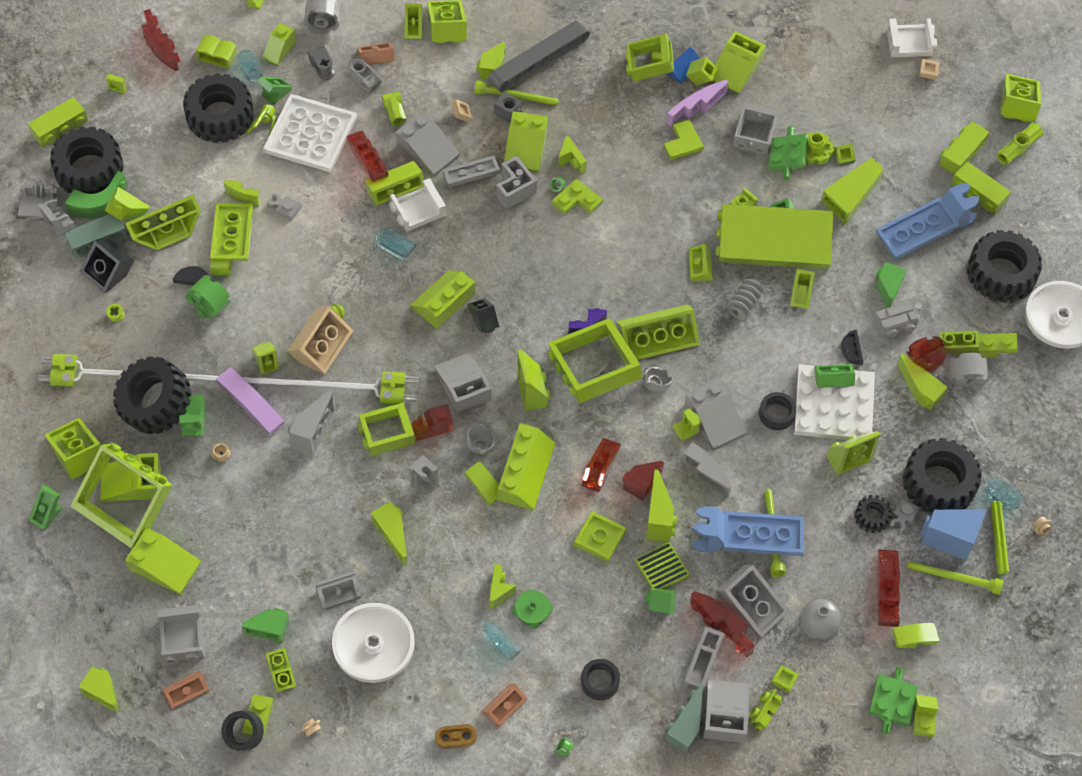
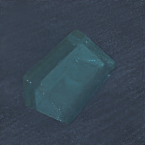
(394, 243)
(501, 640)

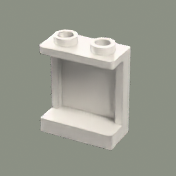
(911, 39)
(418, 206)

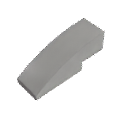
(706, 469)
(704, 657)

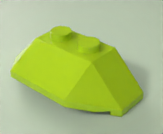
(165, 224)

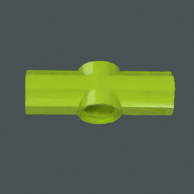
(1020, 144)

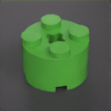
(207, 297)

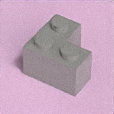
(517, 183)

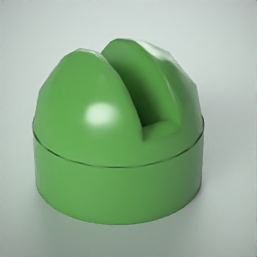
(557, 188)
(564, 746)

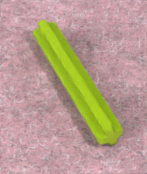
(999, 537)

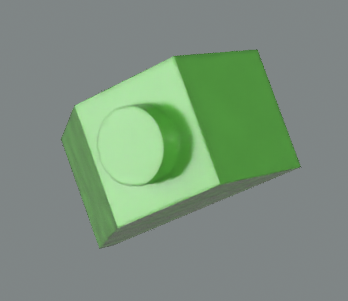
(889, 282)
(661, 600)
(268, 625)

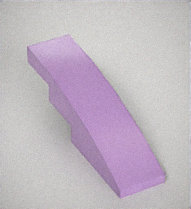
(700, 100)
(250, 401)

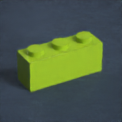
(57, 122)
(963, 147)
(399, 182)
(990, 193)

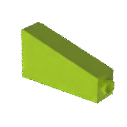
(851, 190)

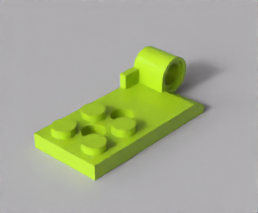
(227, 246)

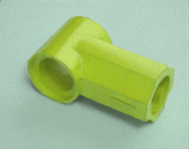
(394, 106)

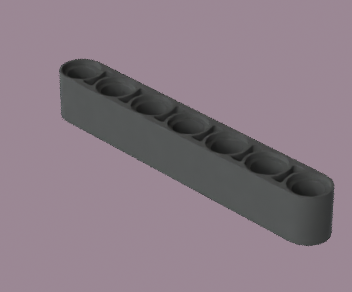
(538, 56)

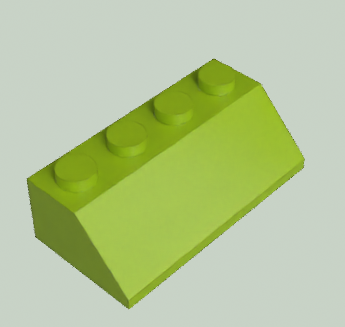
(660, 331)
(526, 467)

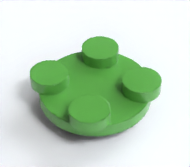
(532, 608)

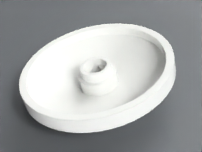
(1056, 314)
(373, 642)

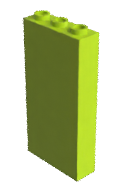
(774, 236)

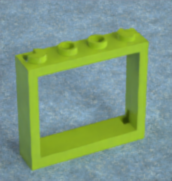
(601, 384)
(102, 519)

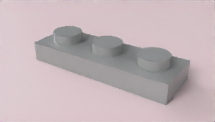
(471, 171)

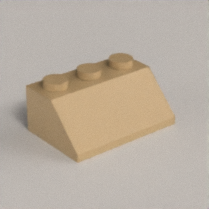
(320, 340)

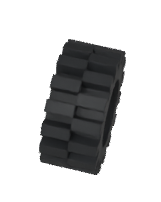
(873, 503)

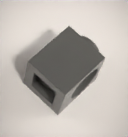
(506, 105)

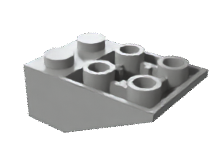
(464, 382)
(726, 711)

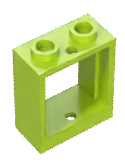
(646, 46)
(391, 443)

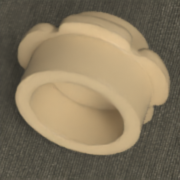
(220, 448)
(1042, 526)

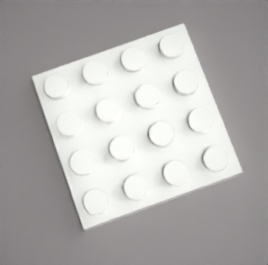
(310, 133)
(833, 410)

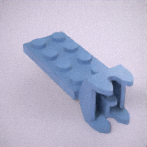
(929, 222)
(749, 532)

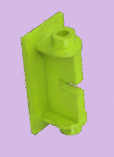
(759, 714)

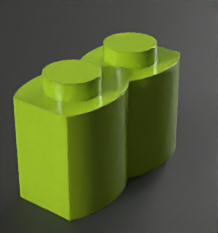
(216, 51)

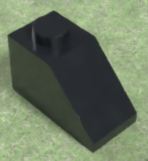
(484, 315)

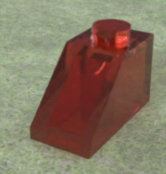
(433, 422)
(640, 478)

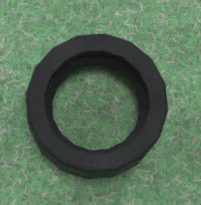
(781, 398)
(600, 694)
(227, 730)

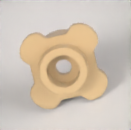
(311, 727)

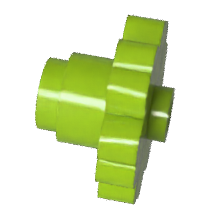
(818, 148)

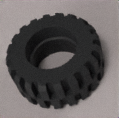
(213, 90)
(83, 143)
(1009, 247)
(135, 384)
(946, 455)

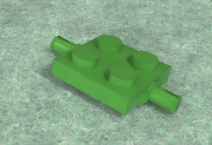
(788, 152)
(893, 700)

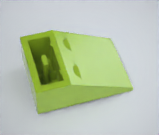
(739, 61)
(123, 484)

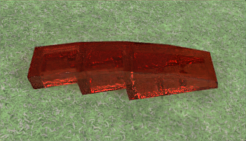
(367, 156)
(888, 588)

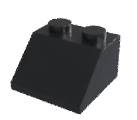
(106, 264)

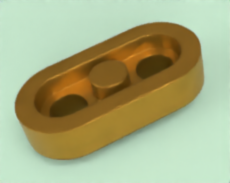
(455, 735)

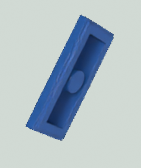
(682, 64)

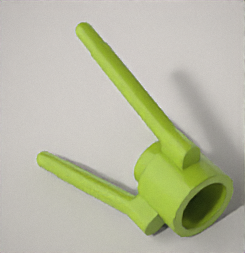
(265, 115)

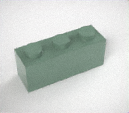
(83, 237)

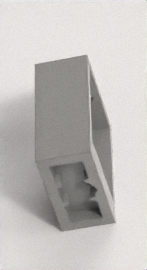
(759, 115)

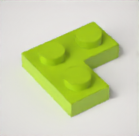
(576, 194)

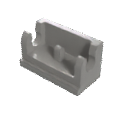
(56, 217)
(422, 473)
(338, 590)

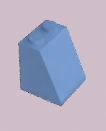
(953, 531)

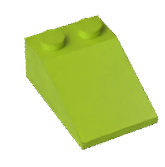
(447, 21)
(1020, 98)
(527, 139)
(531, 383)
(74, 447)
(853, 452)
(661, 519)
(162, 561)

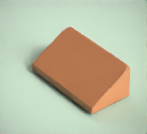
(376, 53)
(185, 689)
(504, 704)

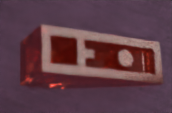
(600, 465)

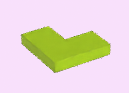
(687, 142)

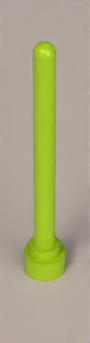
(482, 88)
(777, 567)
(992, 585)

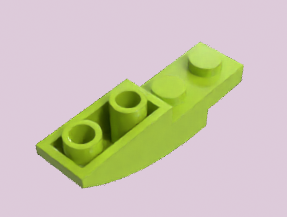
(985, 344)

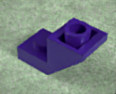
(594, 316)

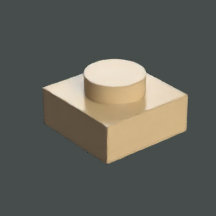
(929, 69)
(461, 110)

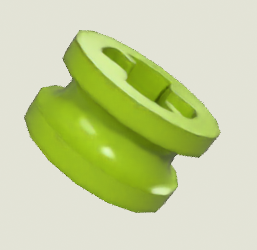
(114, 307)

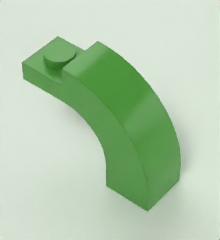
(94, 205)
(194, 420)

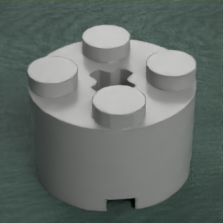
(322, 15)
(968, 371)

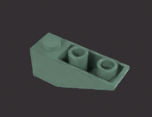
(686, 728)

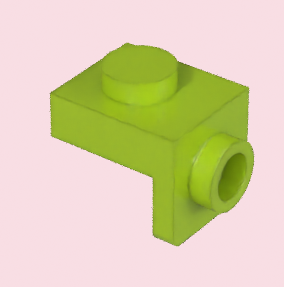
(688, 426)

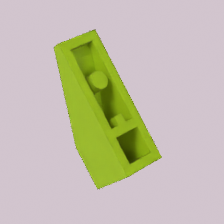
(923, 385)
(389, 524)

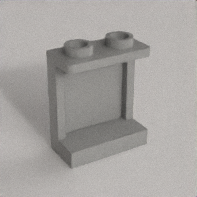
(181, 634)

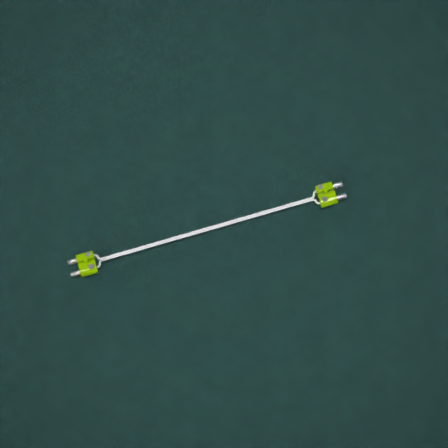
(392, 390)

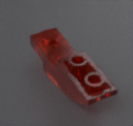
(159, 42)
(720, 616)

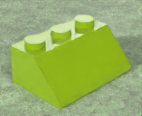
(444, 297)

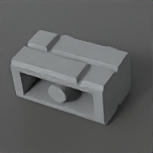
(896, 320)

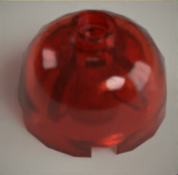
(927, 353)

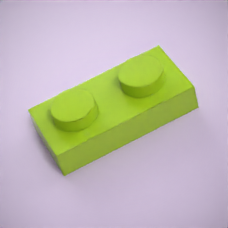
(262, 707)

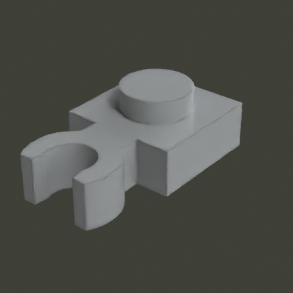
(287, 207)
(904, 515)

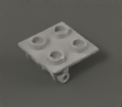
(35, 195)

